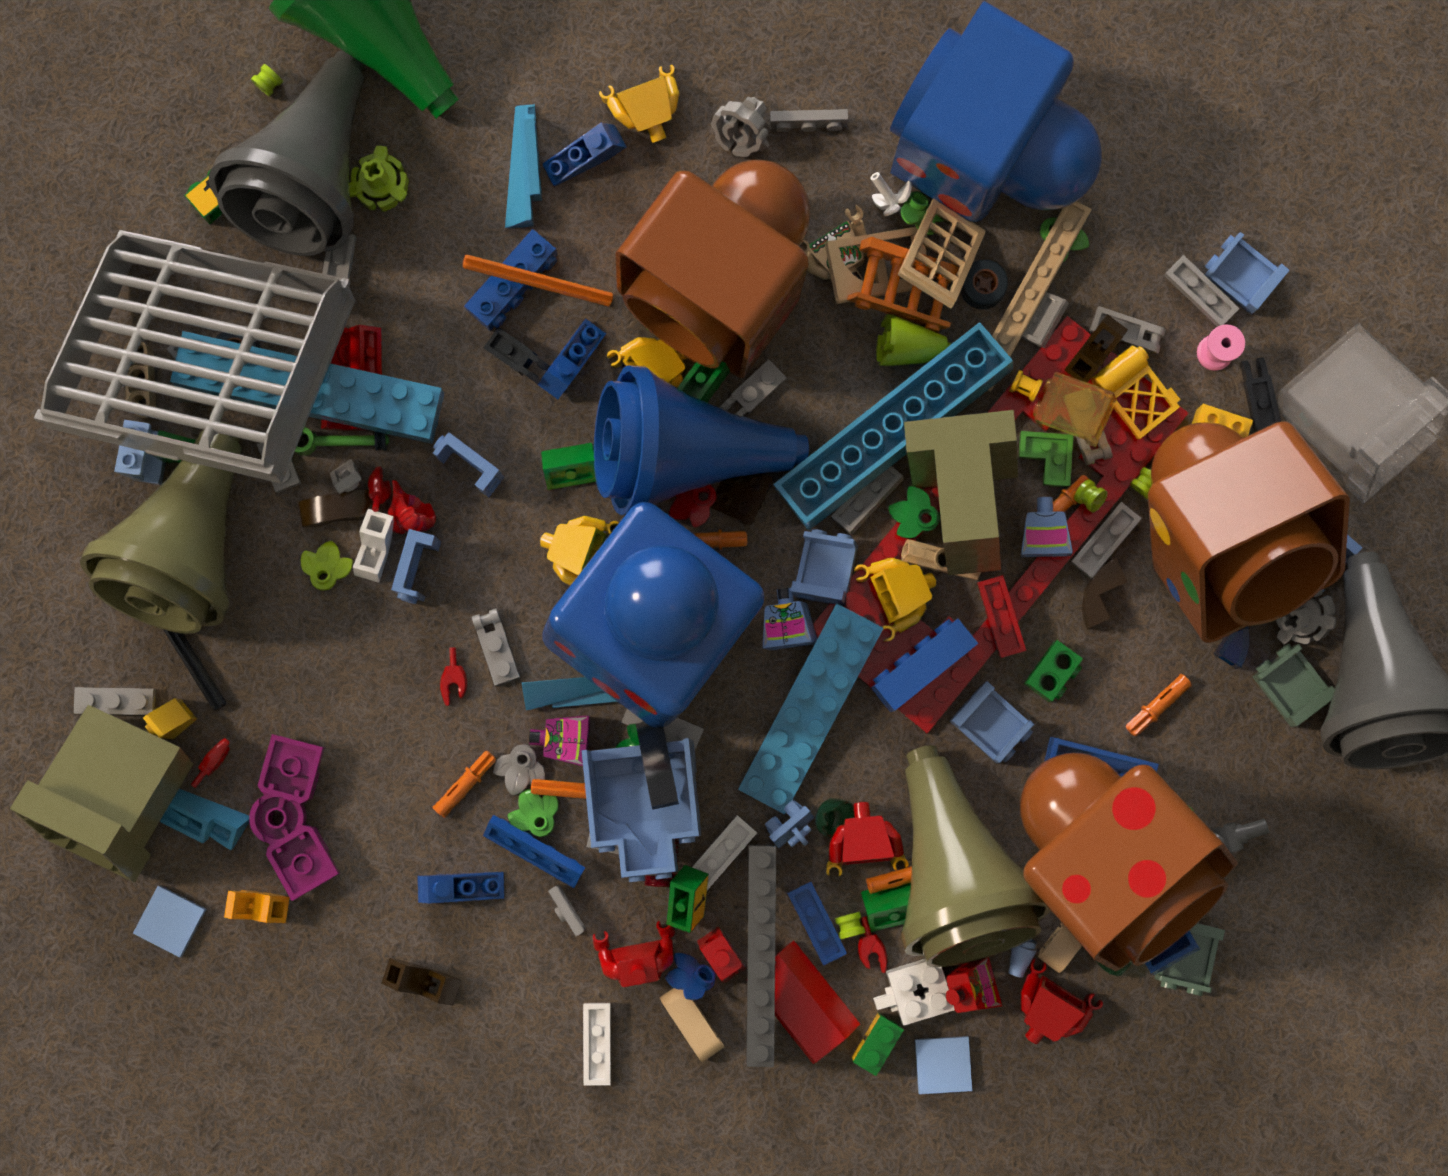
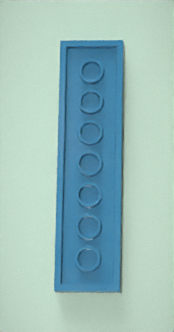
(810, 708)

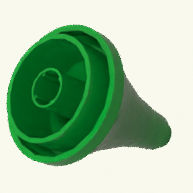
(380, 36)

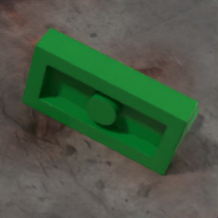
(568, 466)
(886, 907)

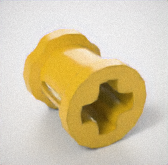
(1026, 385)

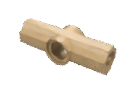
(927, 557)

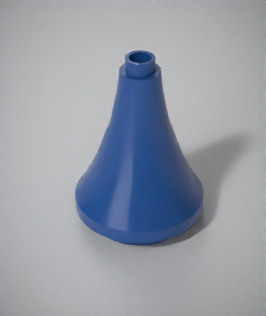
(666, 442)

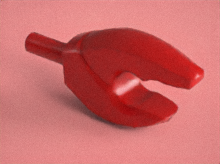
(378, 490)
(451, 675)
(212, 760)
(870, 944)

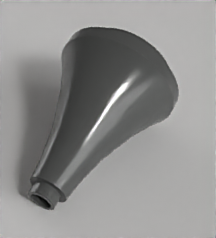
(293, 175)
(1388, 686)

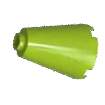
(907, 343)

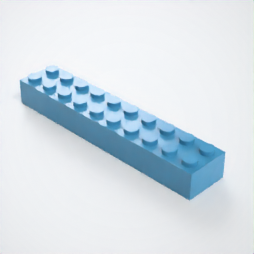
(344, 397)
(878, 435)

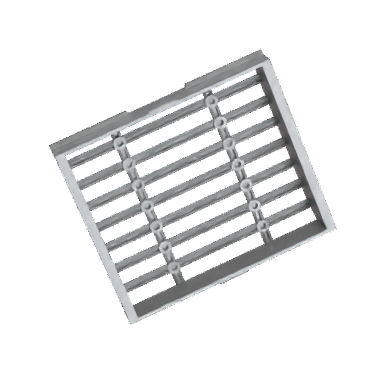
(172, 257)

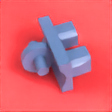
(792, 830)

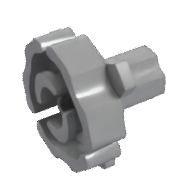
(741, 124)
(1306, 620)

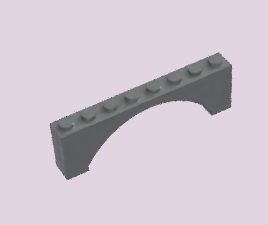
(761, 955)

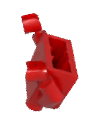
(637, 962)
(1052, 1009)

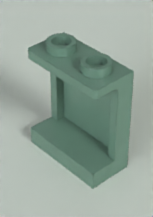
(1293, 685)
(1197, 968)

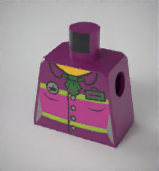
(563, 738)

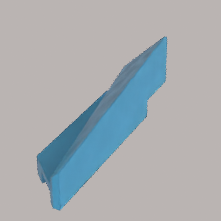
(524, 169)
(563, 693)
(205, 818)

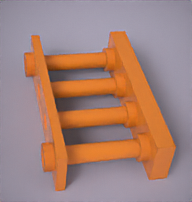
(878, 249)

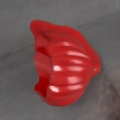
(410, 512)

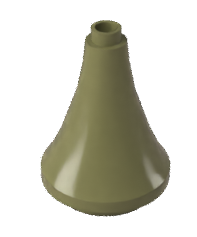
(169, 553)
(964, 886)

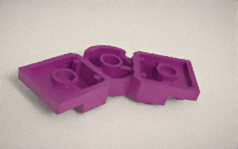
(294, 848)

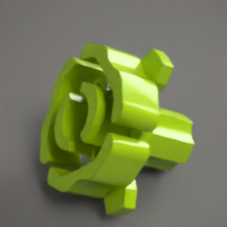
(379, 180)

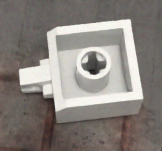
(909, 1005)

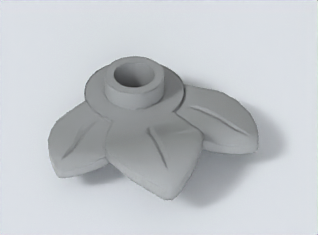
(519, 773)

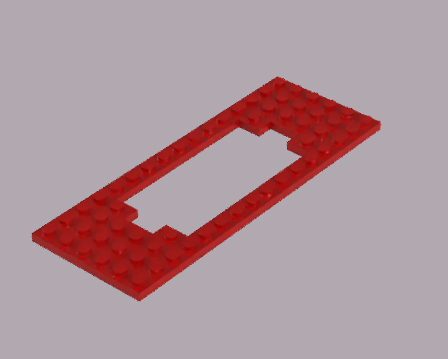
(1117, 473)

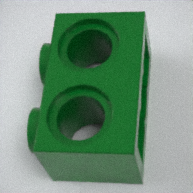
(1048, 667)

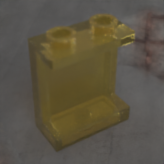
(1075, 407)

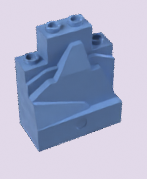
(623, 812)

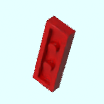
(1001, 616)

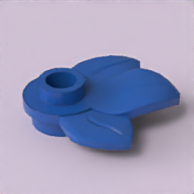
(690, 977)

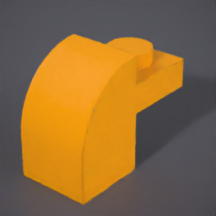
(256, 906)

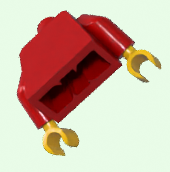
(865, 841)

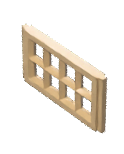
(927, 284)

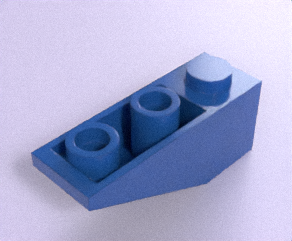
(585, 153)
(571, 359)
(460, 887)

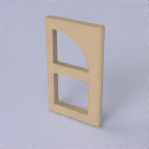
(846, 283)

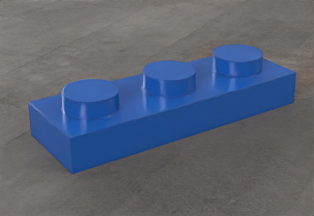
(817, 923)

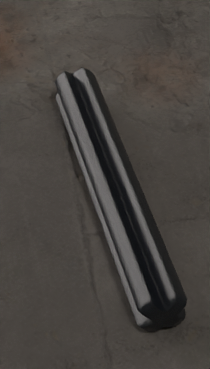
(196, 669)

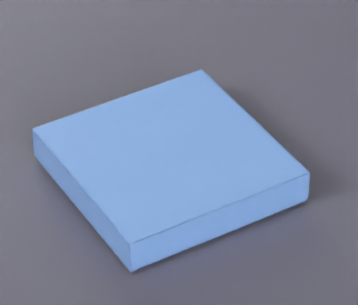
(169, 921)
(943, 1065)

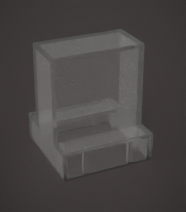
(1365, 411)

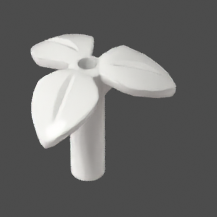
(887, 199)

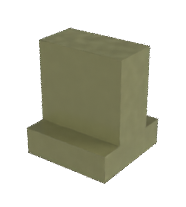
(963, 460)
(105, 792)

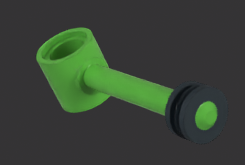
(378, 440)

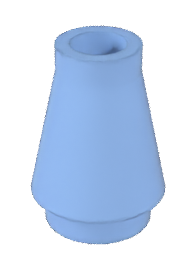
(1021, 958)

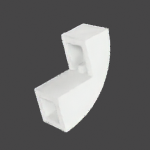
(375, 541)

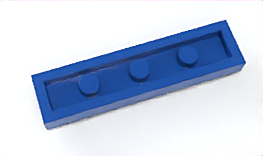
(533, 851)

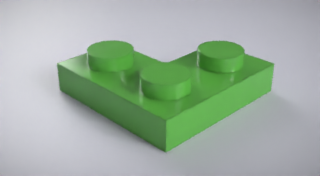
(1054, 450)

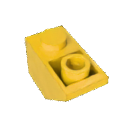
(169, 719)

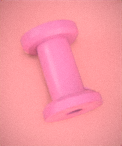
(1220, 347)

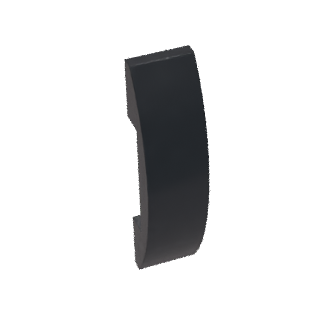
(657, 766)

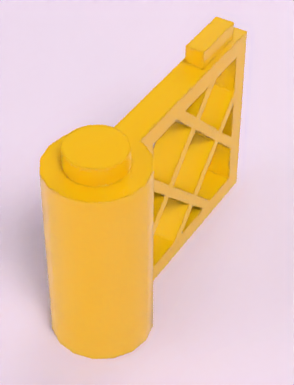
(1122, 374)

